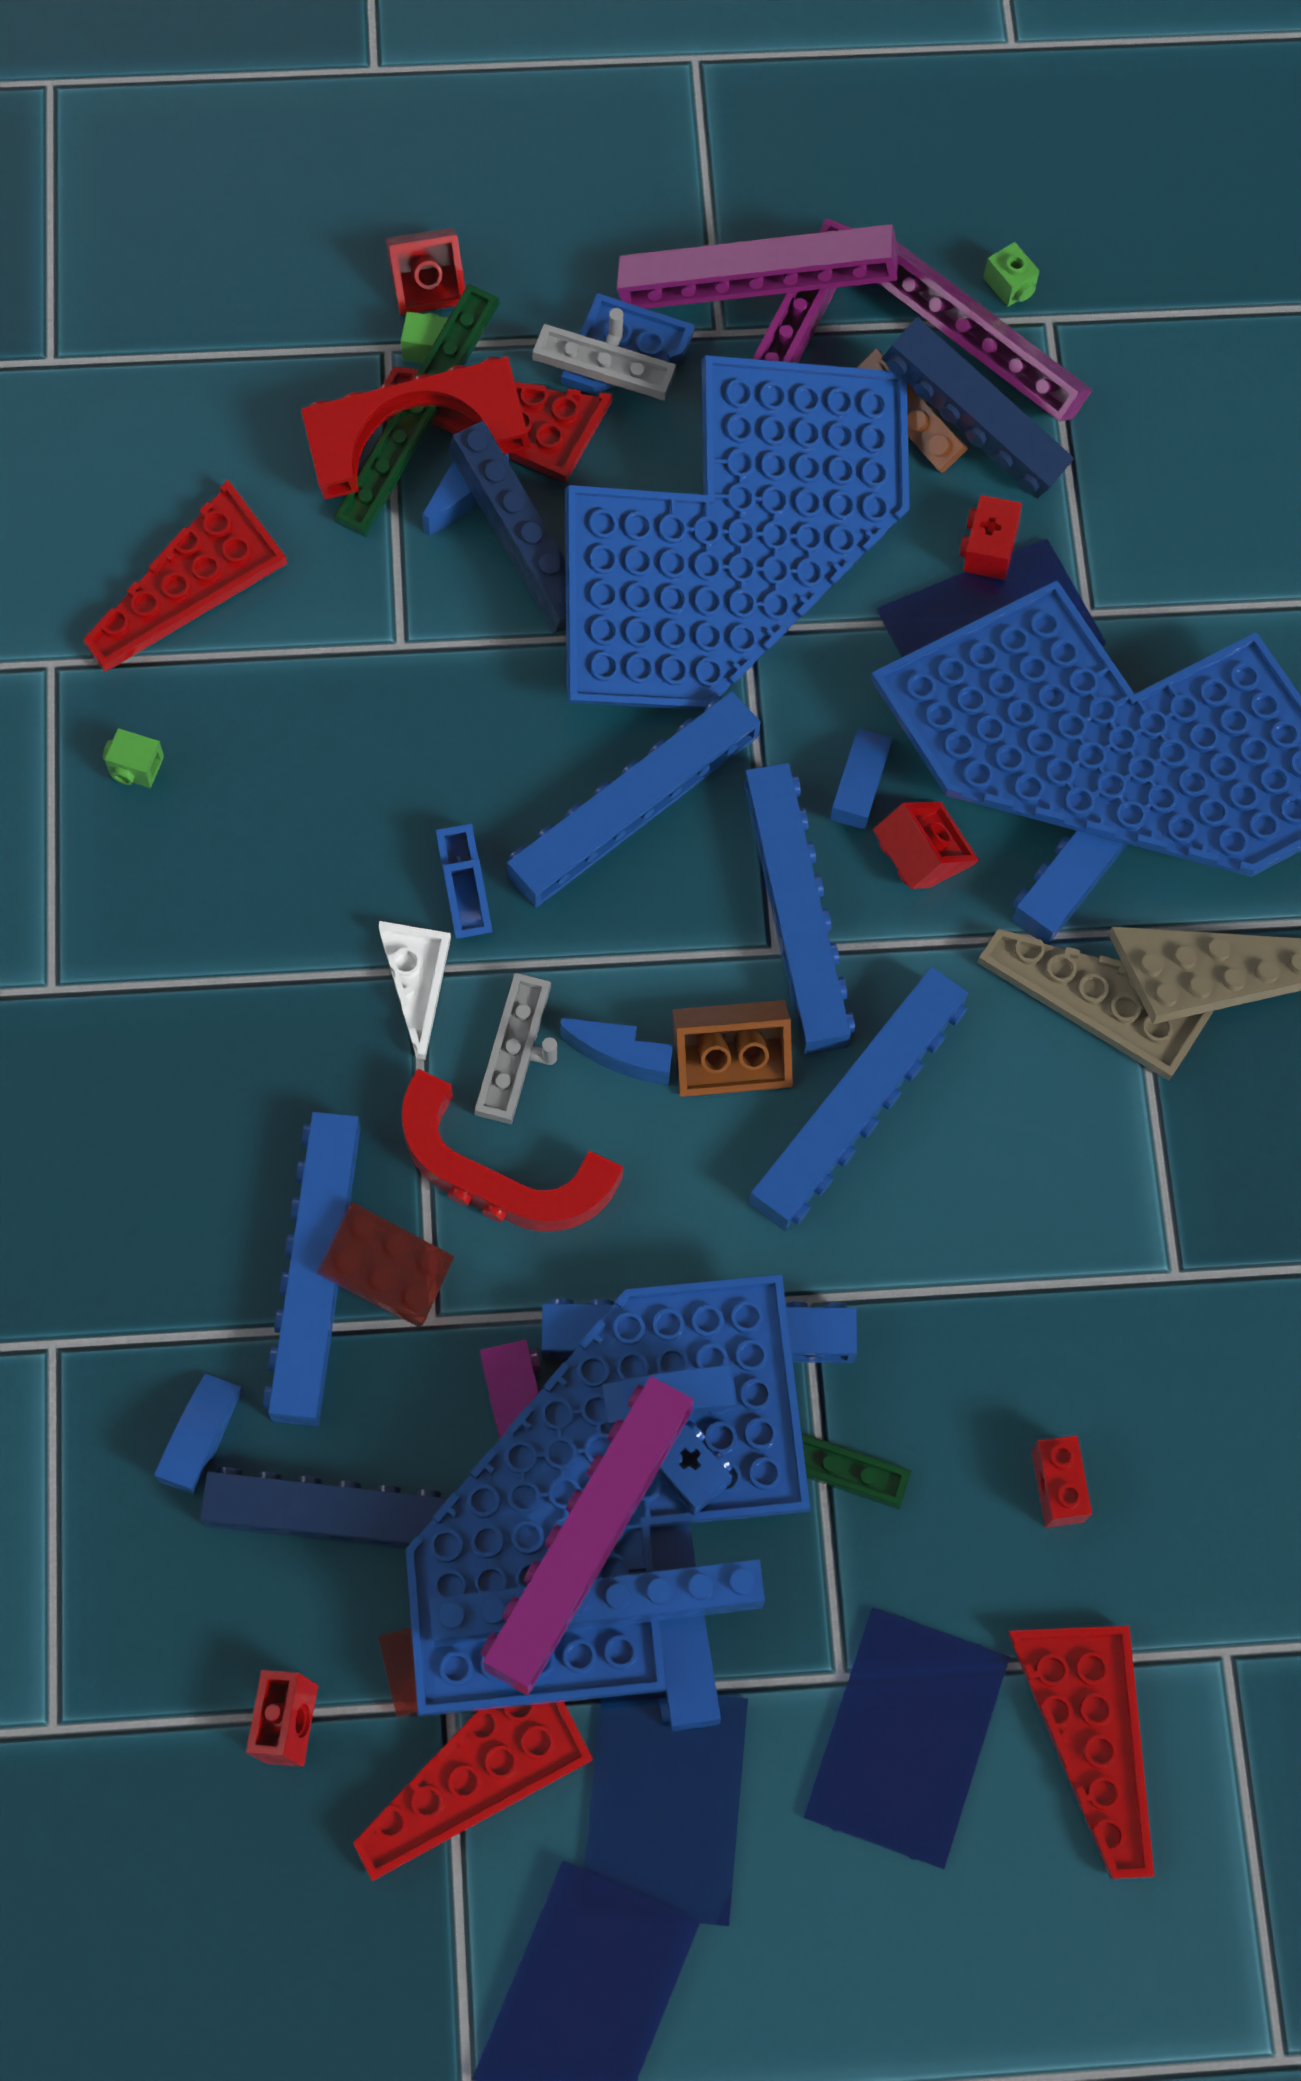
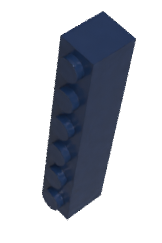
(977, 408)
(513, 519)
(316, 1510)

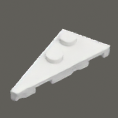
(417, 967)

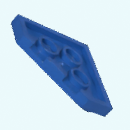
(642, 333)

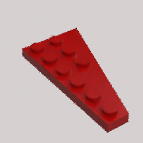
(555, 421)
(196, 572)
(1091, 1712)
(477, 1773)

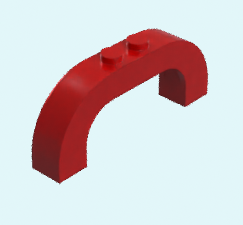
(489, 1190)

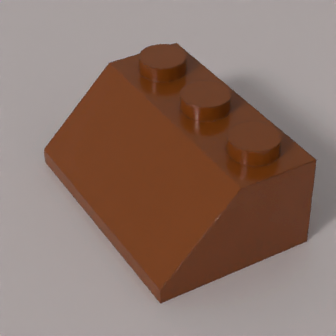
(732, 1048)

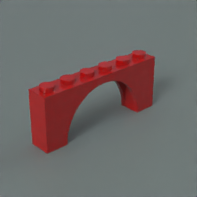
(342, 426)

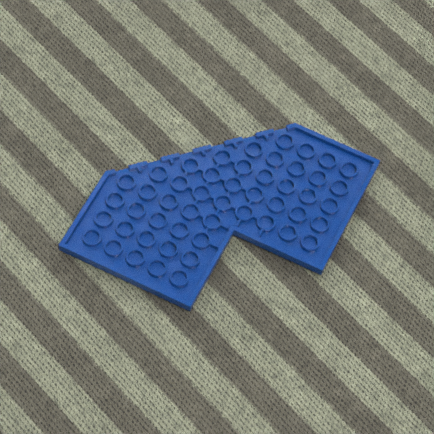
(694, 588)
(1046, 728)
(522, 1485)

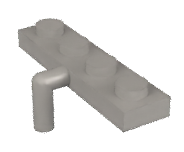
(605, 359)
(515, 1049)

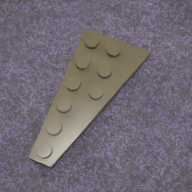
(1205, 971)
(1094, 996)

